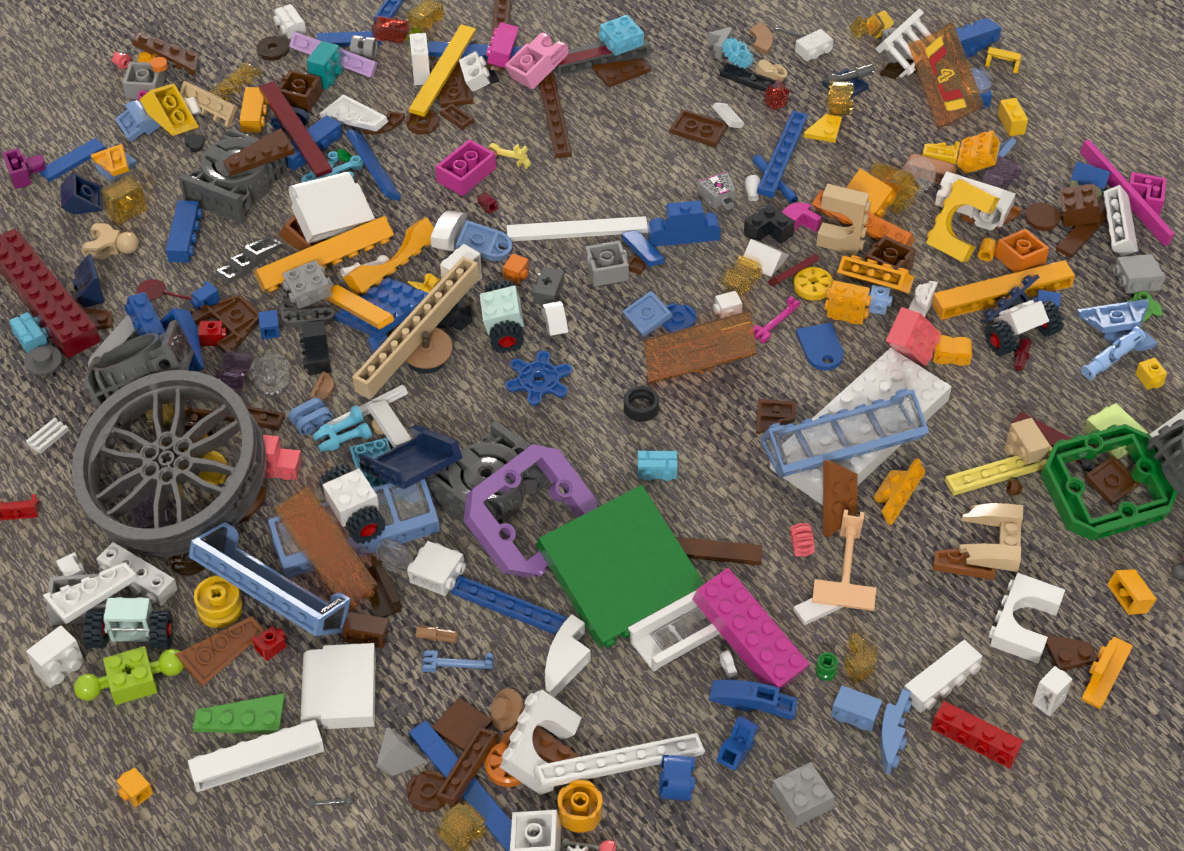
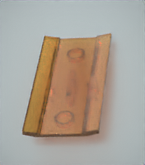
(700, 347)

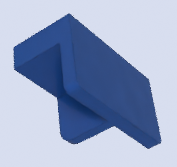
(1090, 174)

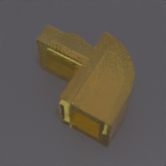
(863, 661)

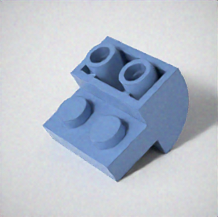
(136, 121)

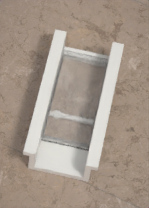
(671, 632)

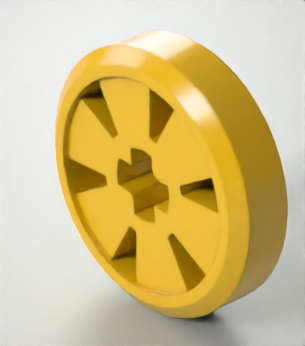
(804, 279)

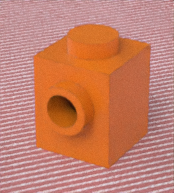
(516, 269)

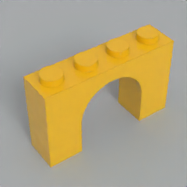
(942, 234)

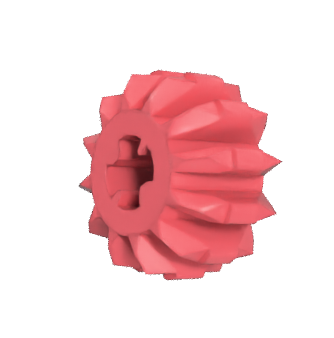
(802, 539)

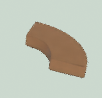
(763, 38)

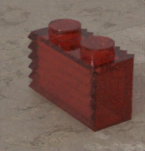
(390, 29)

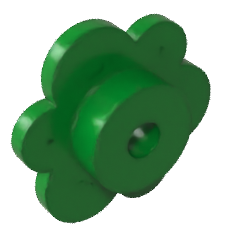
(343, 155)

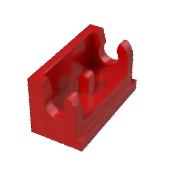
(19, 509)

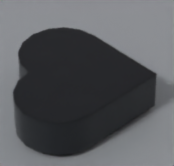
(195, 142)

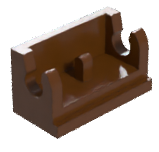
(365, 629)

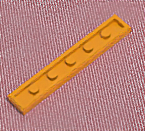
(360, 307)

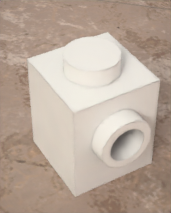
(727, 304)

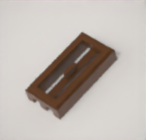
(455, 118)

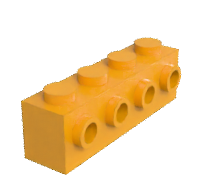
(875, 274)

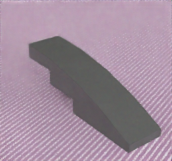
(252, 256)

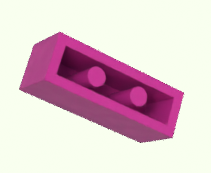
(502, 44)

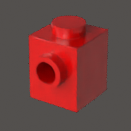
(211, 332)

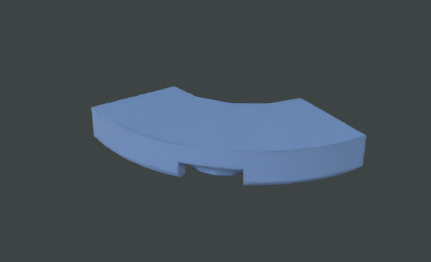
(1148, 343)

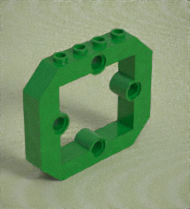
(1070, 504)

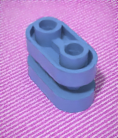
(310, 416)

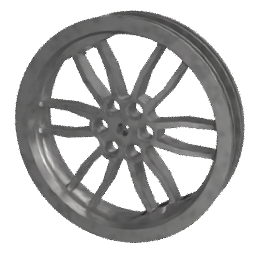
(169, 462)

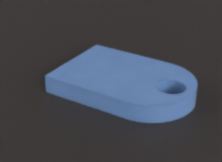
(485, 241)

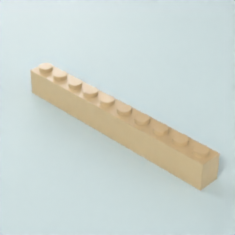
(409, 333)

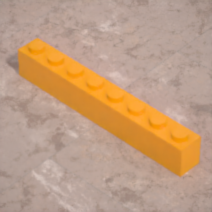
(327, 252)
(986, 293)

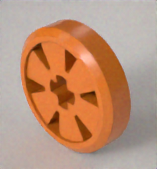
(493, 769)

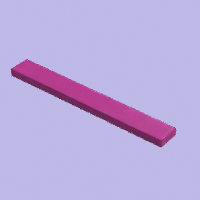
(1137, 203)

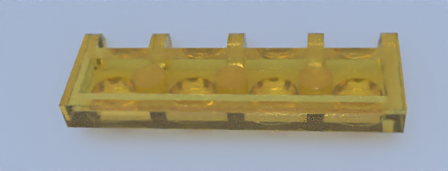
(235, 81)

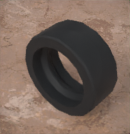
(641, 415)

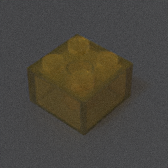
(124, 199)

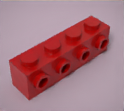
(977, 734)

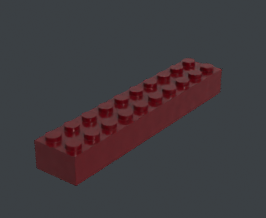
(45, 296)

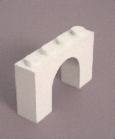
(1008, 633)
(520, 755)

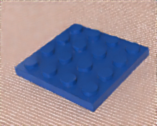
(390, 296)

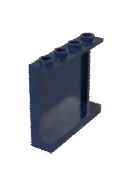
(414, 459)

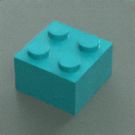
(325, 63)

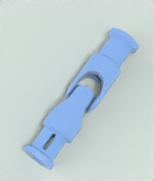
(1114, 352)

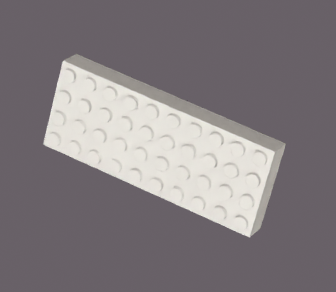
(877, 382)

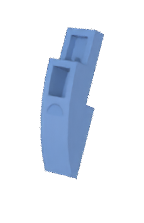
(892, 731)

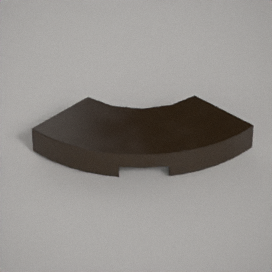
(893, 70)

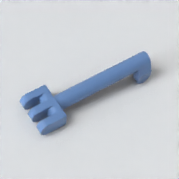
(431, 662)

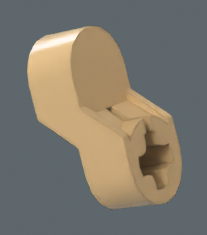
(775, 72)

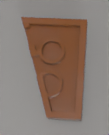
(955, 562)

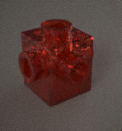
(776, 95)

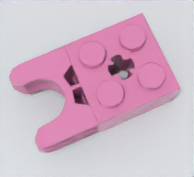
(536, 60)

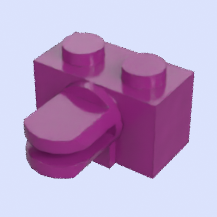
(21, 167)

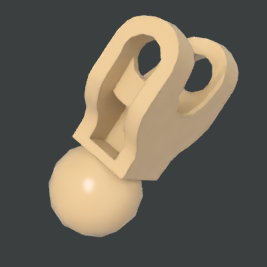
(109, 242)

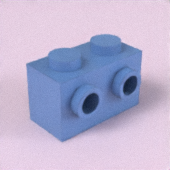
(856, 708)

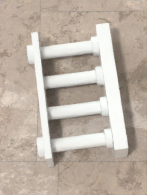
(897, 36)

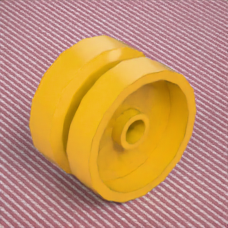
(218, 602)

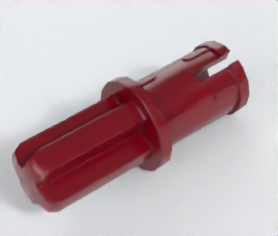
(1022, 354)

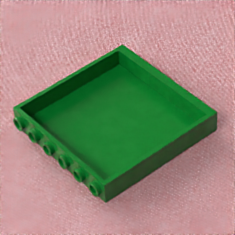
(619, 565)

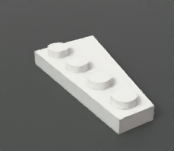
(354, 113)

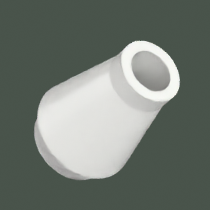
(752, 183)

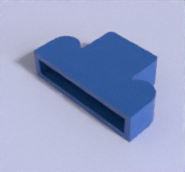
(683, 225)

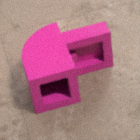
(802, 215)

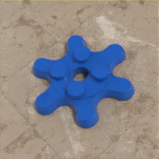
(539, 368)

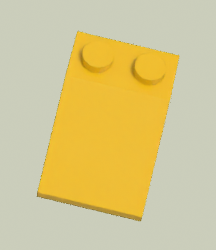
(169, 109)

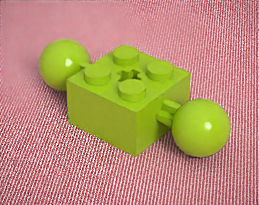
(128, 675)

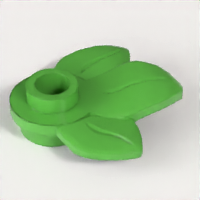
(1153, 308)

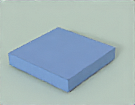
(647, 313)

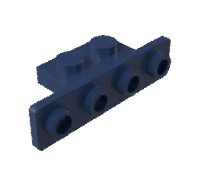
(1015, 297)

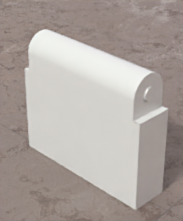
(329, 206)
(339, 686)

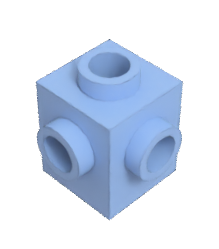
(880, 299)

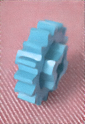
(737, 52)

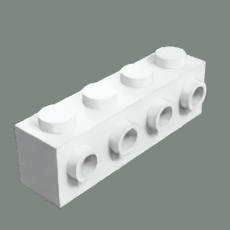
(1120, 221)
(151, 581)

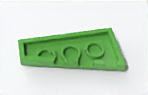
(248, 716)

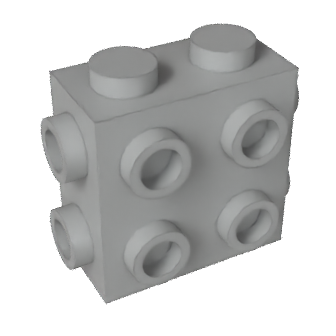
(1139, 273)
(307, 284)

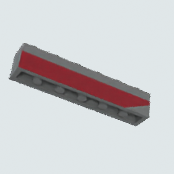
(583, 57)

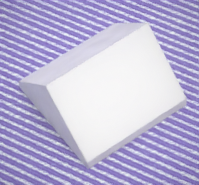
(767, 256)

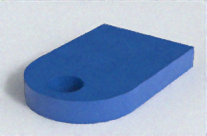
(821, 343)

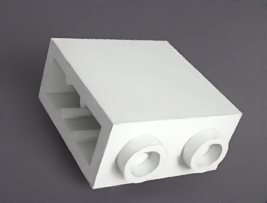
(436, 568)

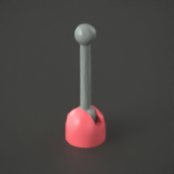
(607, 845)

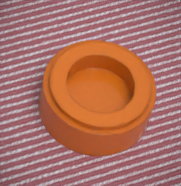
(159, 64)

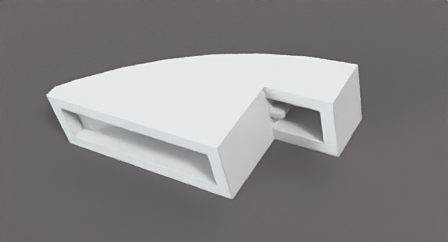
(448, 230)
(566, 656)

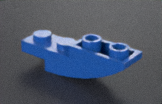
(748, 695)

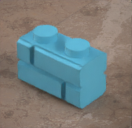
(28, 331)
(657, 465)

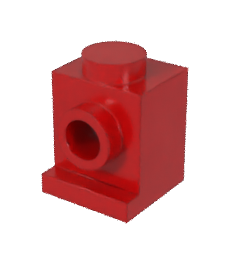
(269, 642)

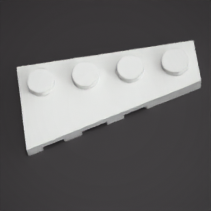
(78, 599)

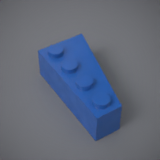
(978, 36)

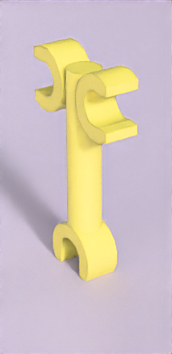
(517, 153)

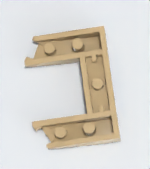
(1008, 552)

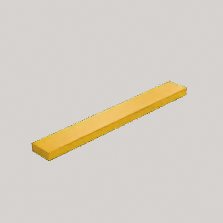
(442, 70)

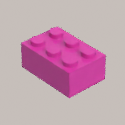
(465, 167)

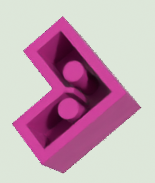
(1150, 189)

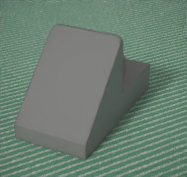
(717, 38)

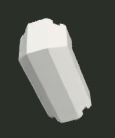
(982, 219)

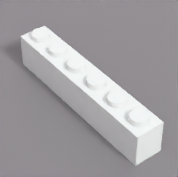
(255, 755)

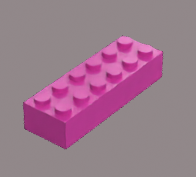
(750, 630)

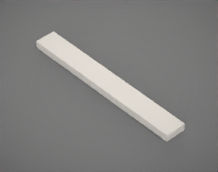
(580, 228)
(616, 760)

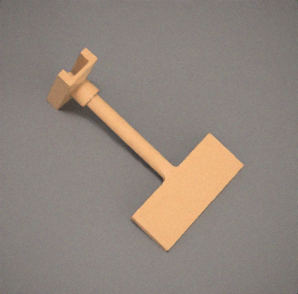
(844, 593)

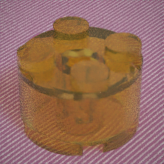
(839, 98)
(461, 826)

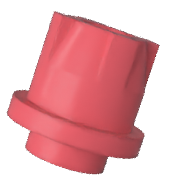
(121, 60)

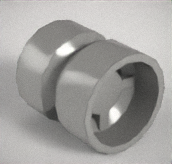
(366, 47)

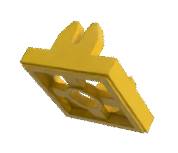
(1005, 55)

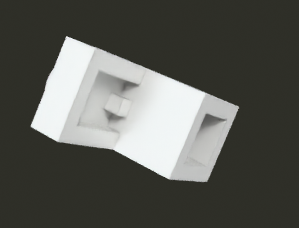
(555, 318)

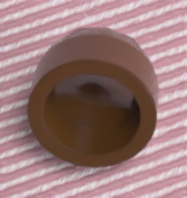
(1013, 487)

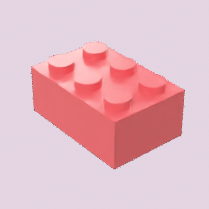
(913, 336)

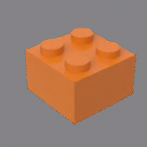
(1021, 251)

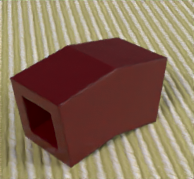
(487, 202)

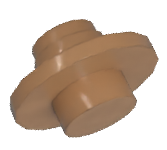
(506, 709)

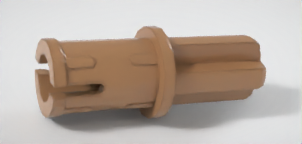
(436, 634)

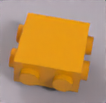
(978, 152)
(848, 302)

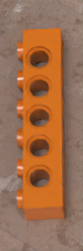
(876, 227)

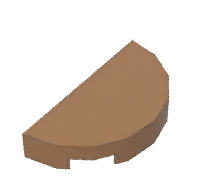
(323, 387)

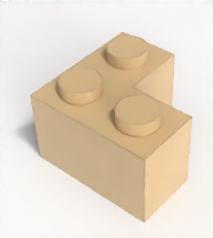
(1026, 442)

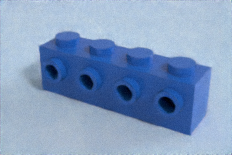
(143, 315)

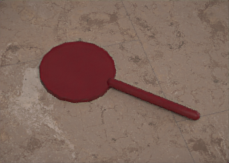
(155, 289)

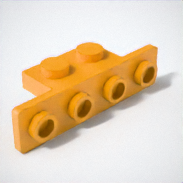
(897, 489)
(1106, 671)

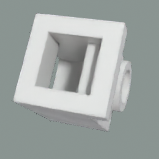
(70, 565)

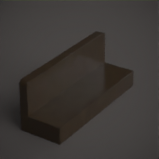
(385, 600)

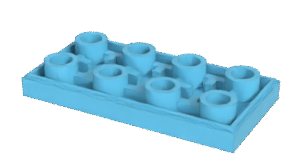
(373, 450)

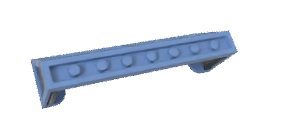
(220, 554)

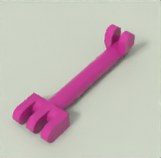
(764, 332)

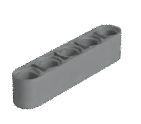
(120, 335)

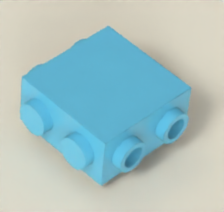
(621, 35)

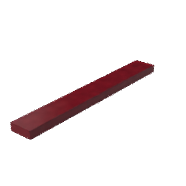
(295, 129)

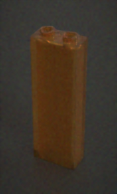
(325, 547)

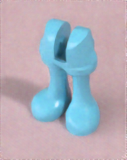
(333, 443)

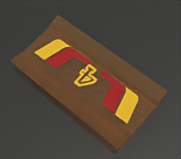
(946, 75)

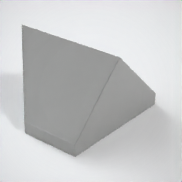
(397, 754)

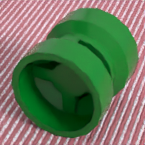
(828, 671)

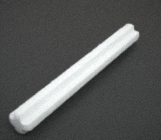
(390, 397)

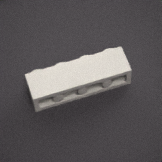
(943, 676)

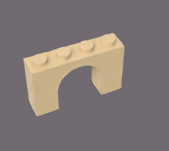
(854, 206)

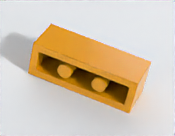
(253, 111)

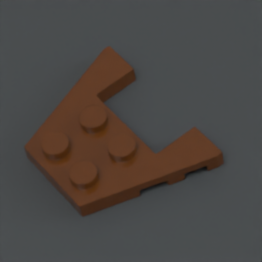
(237, 317)

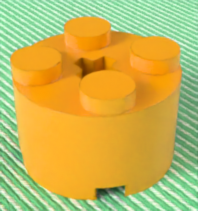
(580, 806)

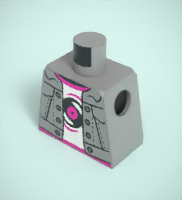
(717, 190)

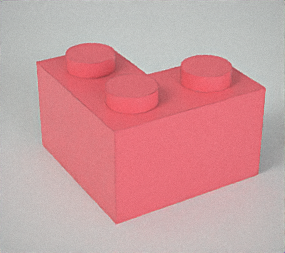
(281, 462)

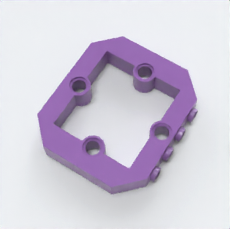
(488, 530)

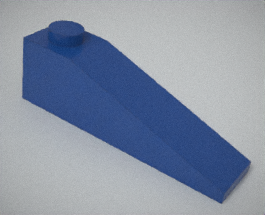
(190, 330)

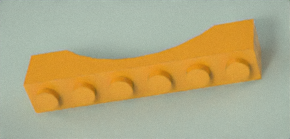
(364, 276)

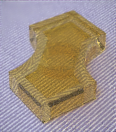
(867, 26)

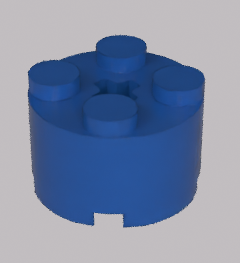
(676, 778)

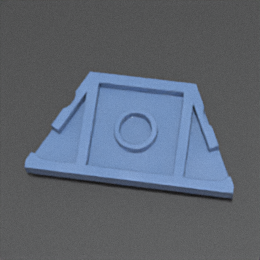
(1115, 316)

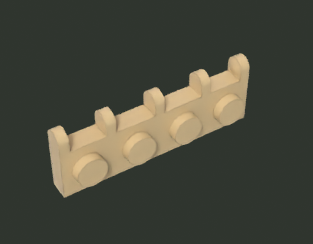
(210, 103)

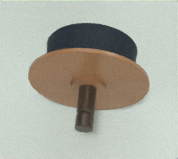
(431, 353)

